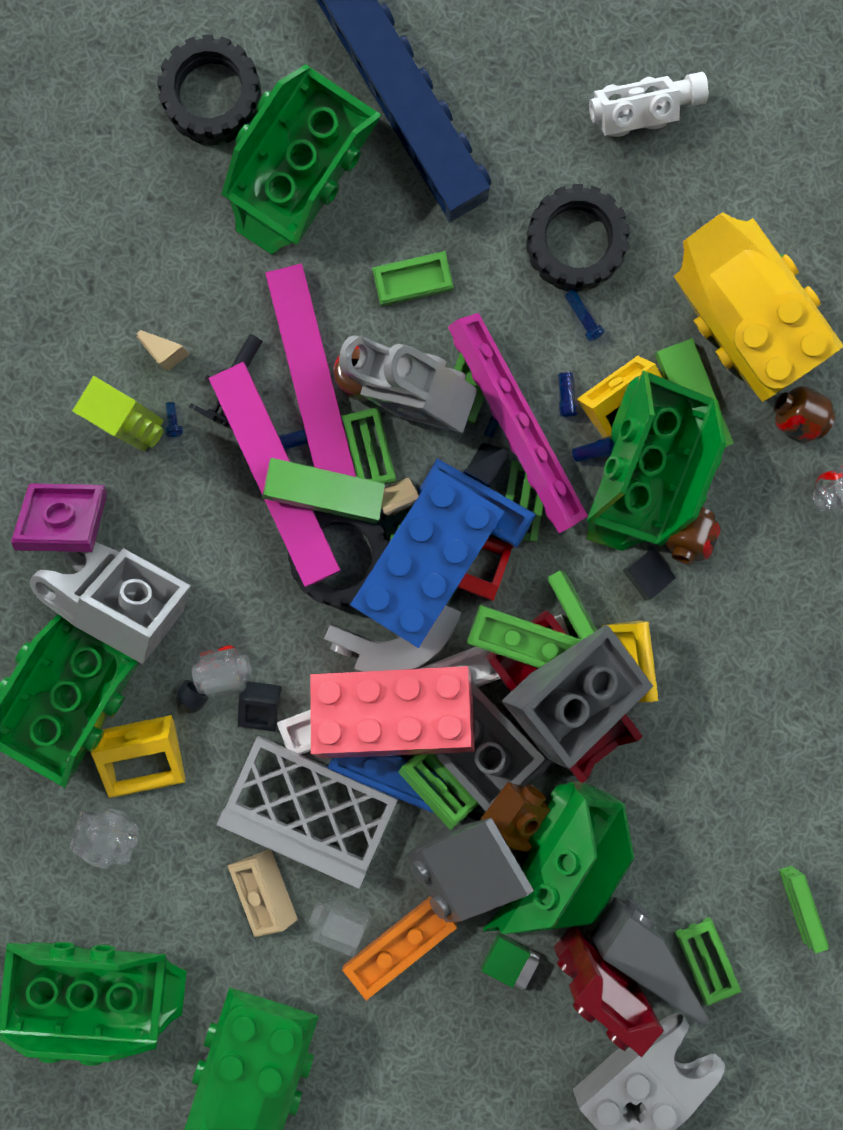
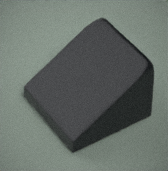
(649, 574)
(259, 706)

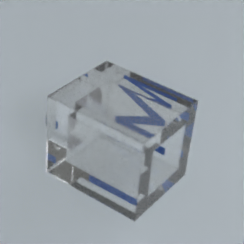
(338, 924)

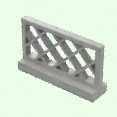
(293, 842)

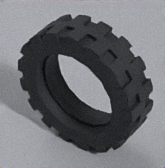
(199, 53)
(577, 199)
(343, 596)

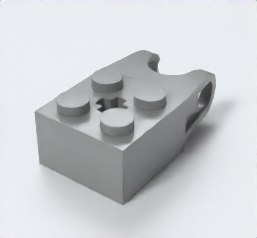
(409, 383)
(115, 598)
(658, 1086)

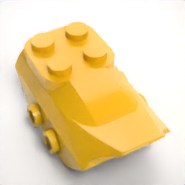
(753, 305)

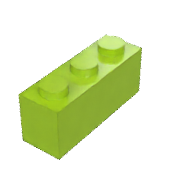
(119, 415)

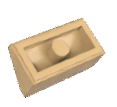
(263, 893)

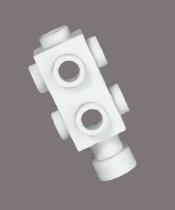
(649, 110)

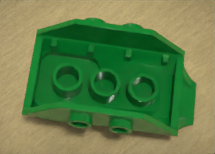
(294, 157)
(659, 465)
(60, 699)
(572, 862)
(86, 1001)
(252, 1065)

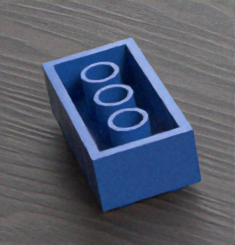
(427, 558)

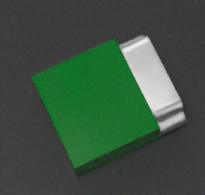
(510, 962)

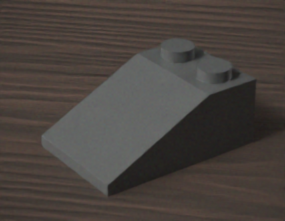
(578, 696)
(500, 754)
(468, 871)
(633, 946)

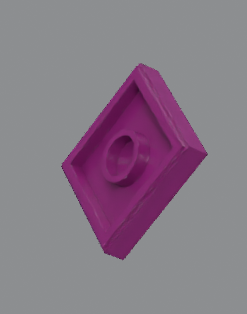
(59, 518)

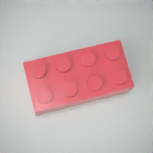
(392, 712)

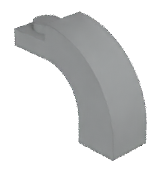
(396, 653)

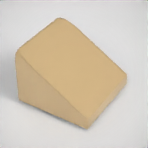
(162, 350)
(398, 497)

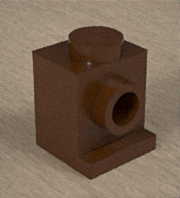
(518, 814)

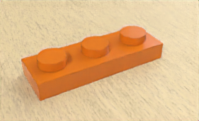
(397, 949)

